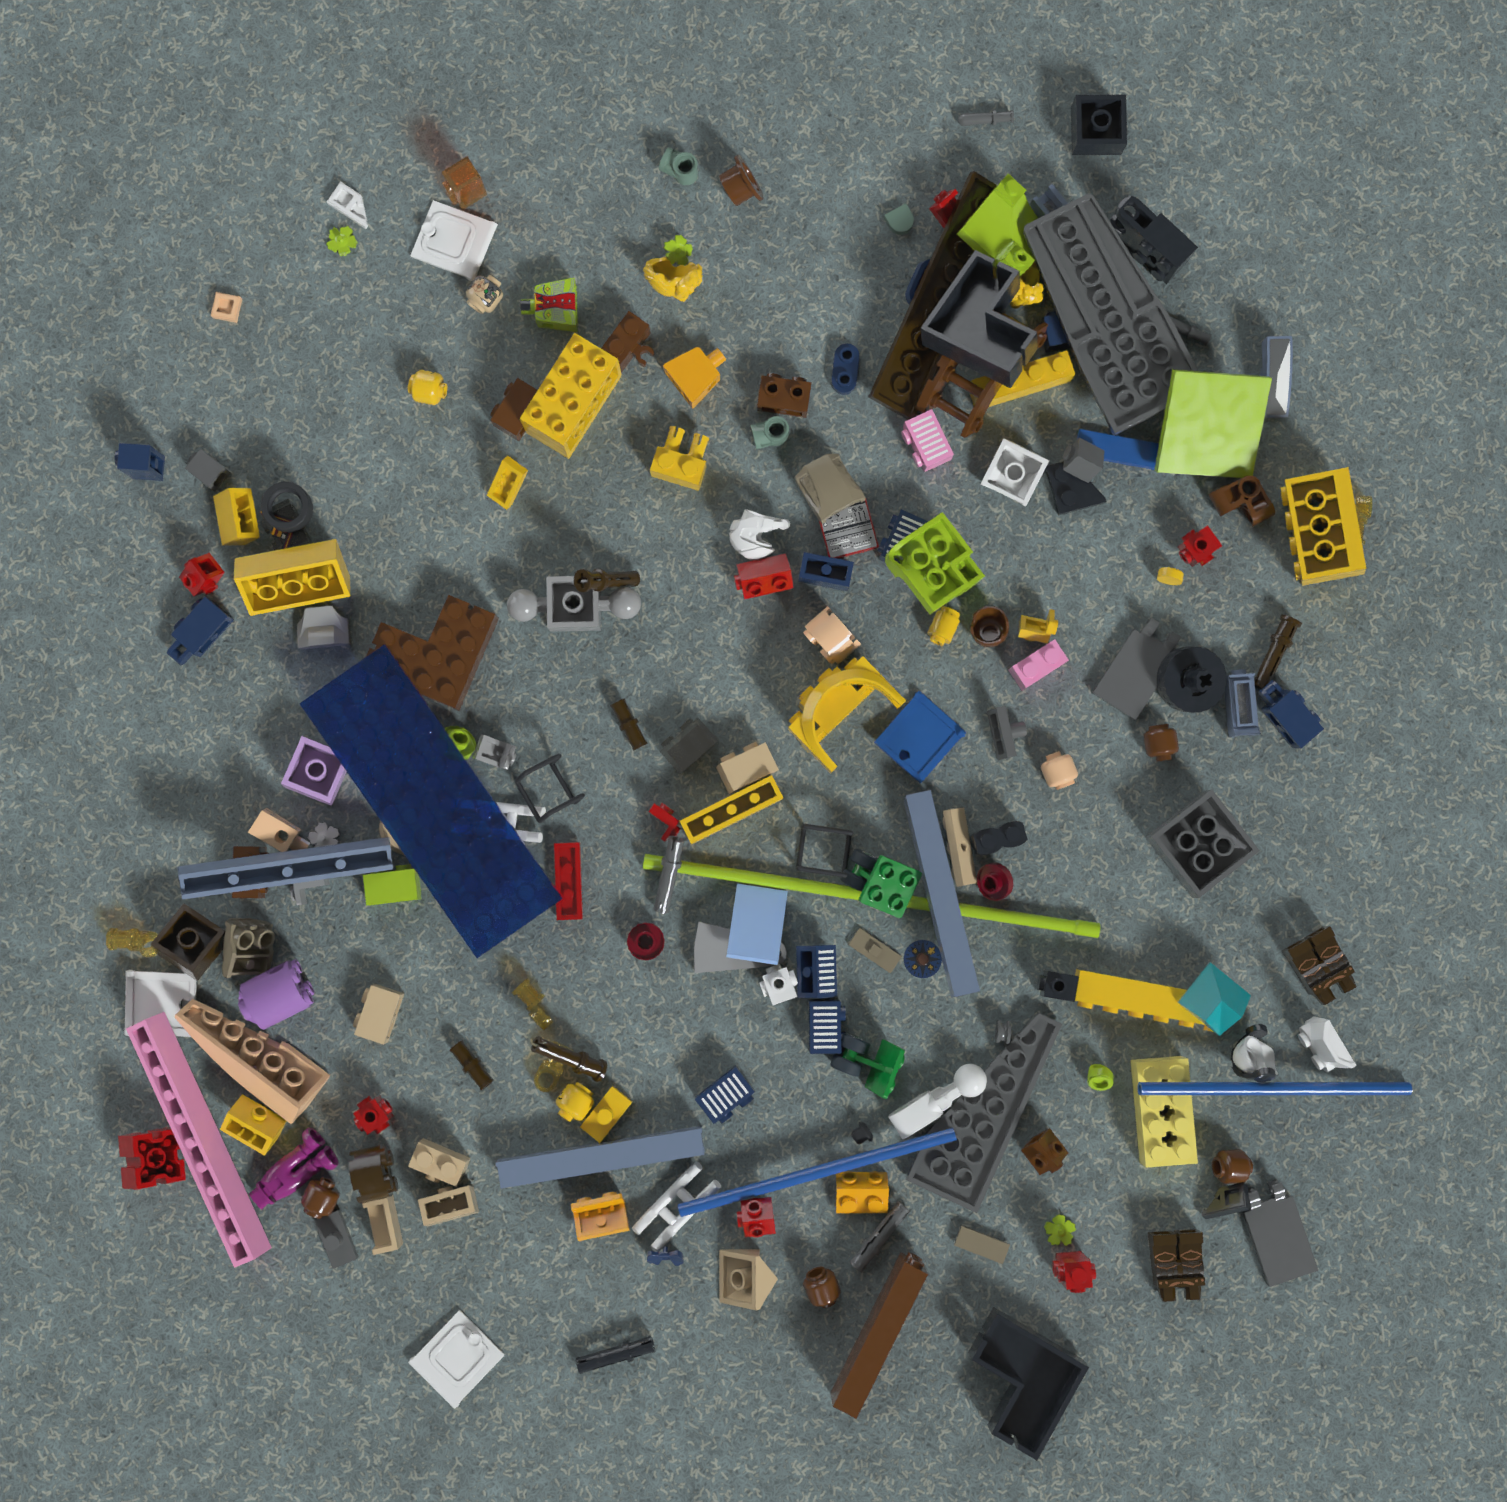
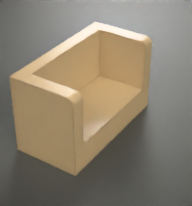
(384, 1225)

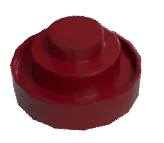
(995, 881)
(645, 941)

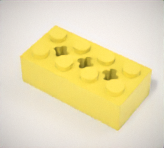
(1178, 1121)

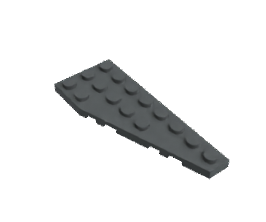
(985, 1123)

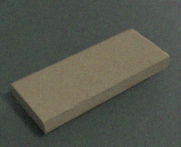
(875, 950)
(982, 1244)

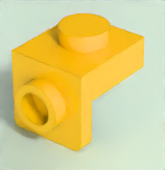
(1038, 629)

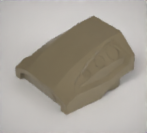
(828, 486)
(247, 947)

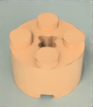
(831, 635)

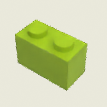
(392, 886)

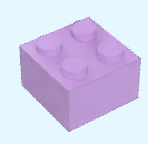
(314, 771)

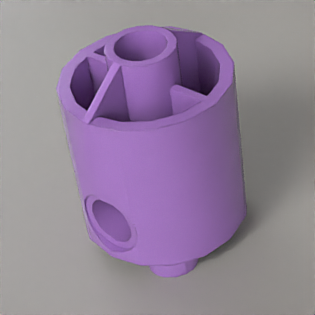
(275, 995)

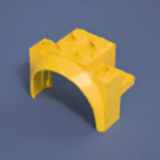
(833, 701)

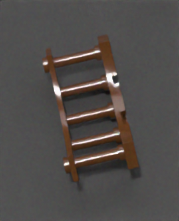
(932, 392)

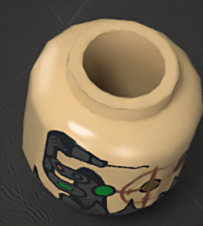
(484, 294)

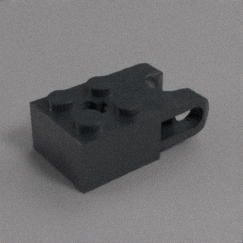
(1153, 239)

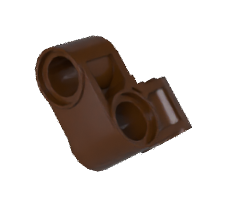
(1255, 506)

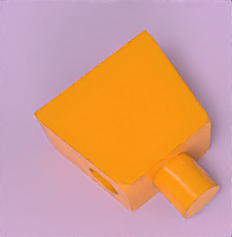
(694, 373)

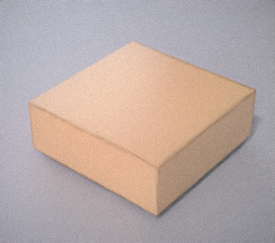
(226, 307)

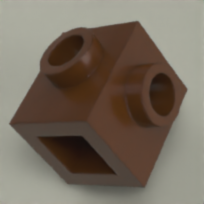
(1045, 1152)

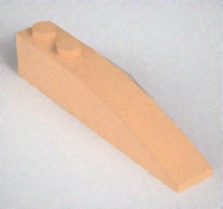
(264, 1067)

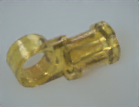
(1364, 511)
(131, 939)
(531, 998)
(551, 1067)

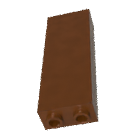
(878, 1334)

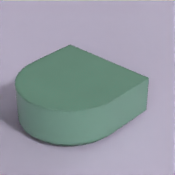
(900, 220)

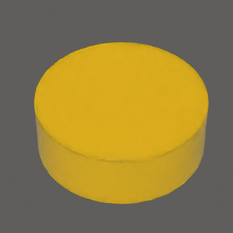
(1170, 576)

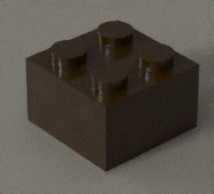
(189, 942)

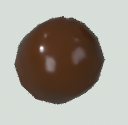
(989, 626)

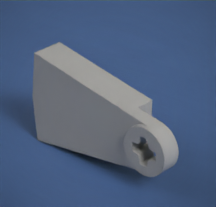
(711, 951)

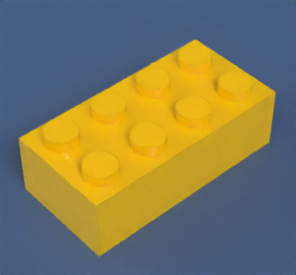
(292, 577)

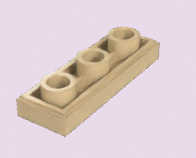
(959, 847)

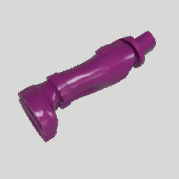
(283, 1181)

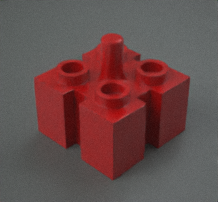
(150, 1159)

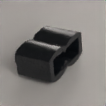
(993, 839)

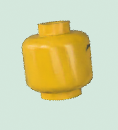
(427, 387)
(574, 1102)

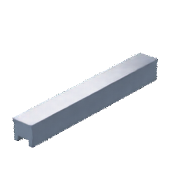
(284, 868)
(941, 894)
(600, 1157)

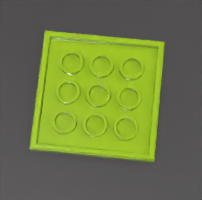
(1212, 424)

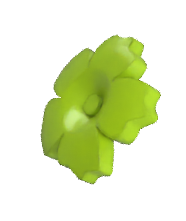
(342, 240)
(678, 250)
(1059, 1230)

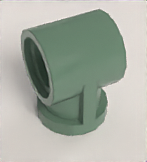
(674, 160)
(762, 436)

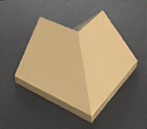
(744, 1278)

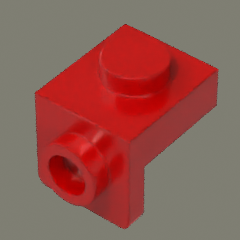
(943, 206)
(664, 814)

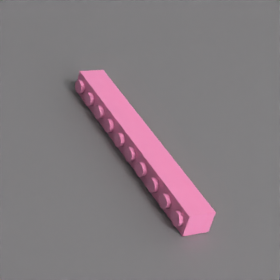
(199, 1139)

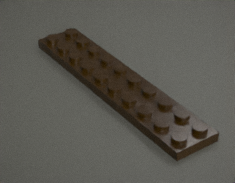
(908, 361)

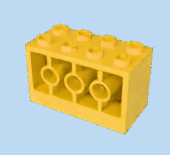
(571, 395)
(1334, 512)

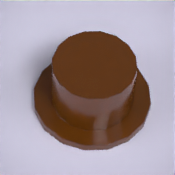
(740, 182)

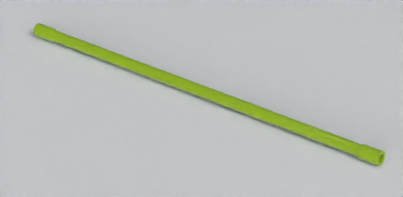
(1077, 927)

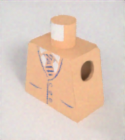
(267, 829)

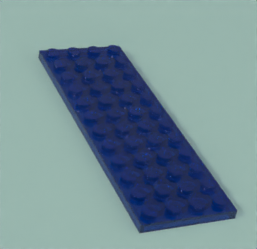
(431, 801)

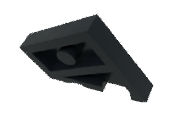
(1071, 492)

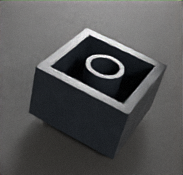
(1099, 124)

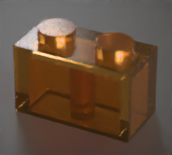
(463, 184)

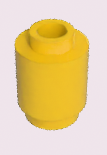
(943, 626)

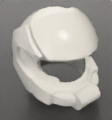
(747, 533)

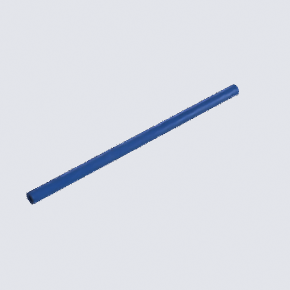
(1274, 1088)
(817, 1172)

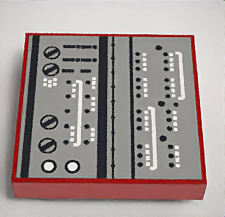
(849, 531)

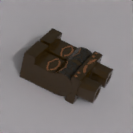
(1320, 964)
(1177, 1263)

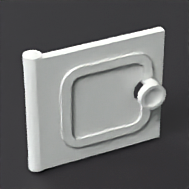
(458, 241)
(157, 993)
(456, 1358)

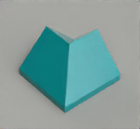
(1215, 999)

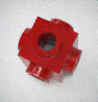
(1198, 546)
(201, 574)
(381, 1110)
(756, 1217)

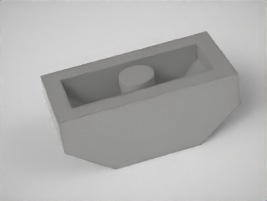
(322, 628)

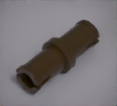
(628, 724)
(471, 1065)

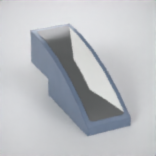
(1277, 364)

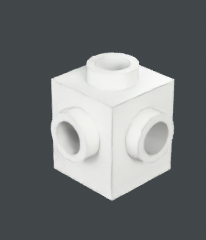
(781, 994)

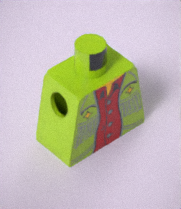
(554, 305)

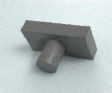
(1004, 732)
(336, 1239)

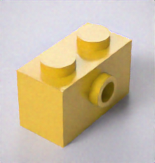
(236, 516)
(253, 1124)

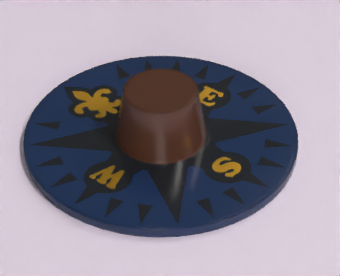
(922, 959)

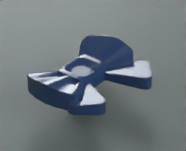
(656, 1257)

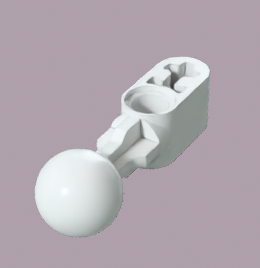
(919, 1112)

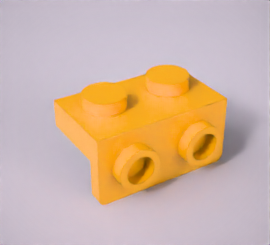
(862, 1192)
(600, 1216)

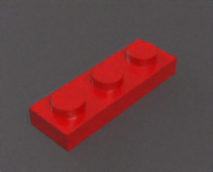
(568, 880)

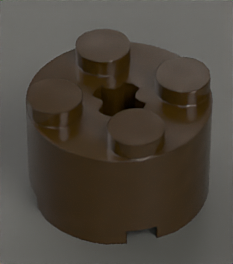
(372, 1173)

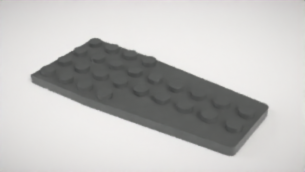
(1107, 312)

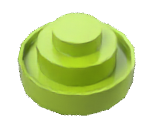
(463, 740)

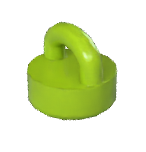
(1100, 1077)

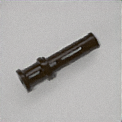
(627, 578)
(1280, 642)
(578, 1061)

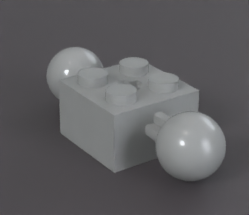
(525, 605)

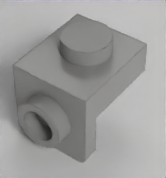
(495, 752)
(298, 890)

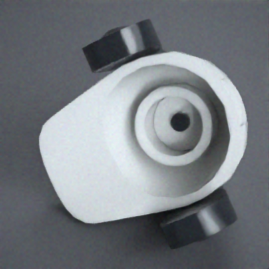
(1252, 1057)

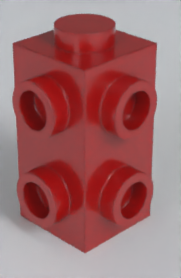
(764, 576)
(1074, 1271)

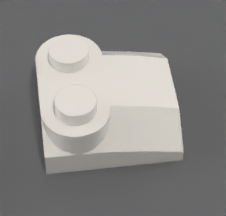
(1015, 471)
(1325, 1045)

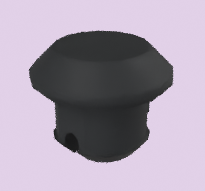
(862, 1134)

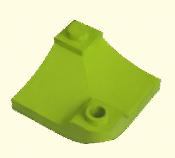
(999, 226)
(934, 563)

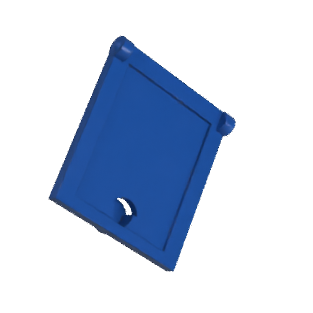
(923, 733)

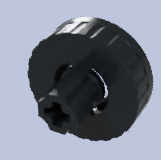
(1201, 684)

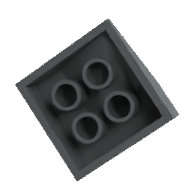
(1202, 843)

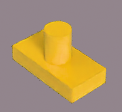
(507, 482)
(606, 1114)

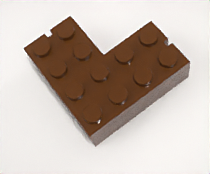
(449, 659)

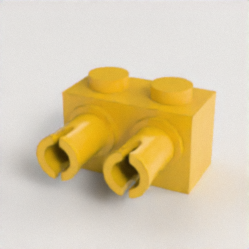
(678, 467)

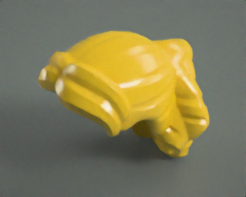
(672, 280)
(1030, 288)

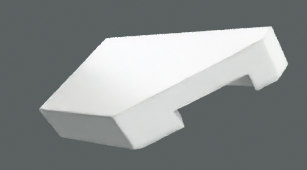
(349, 204)

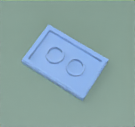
(757, 924)

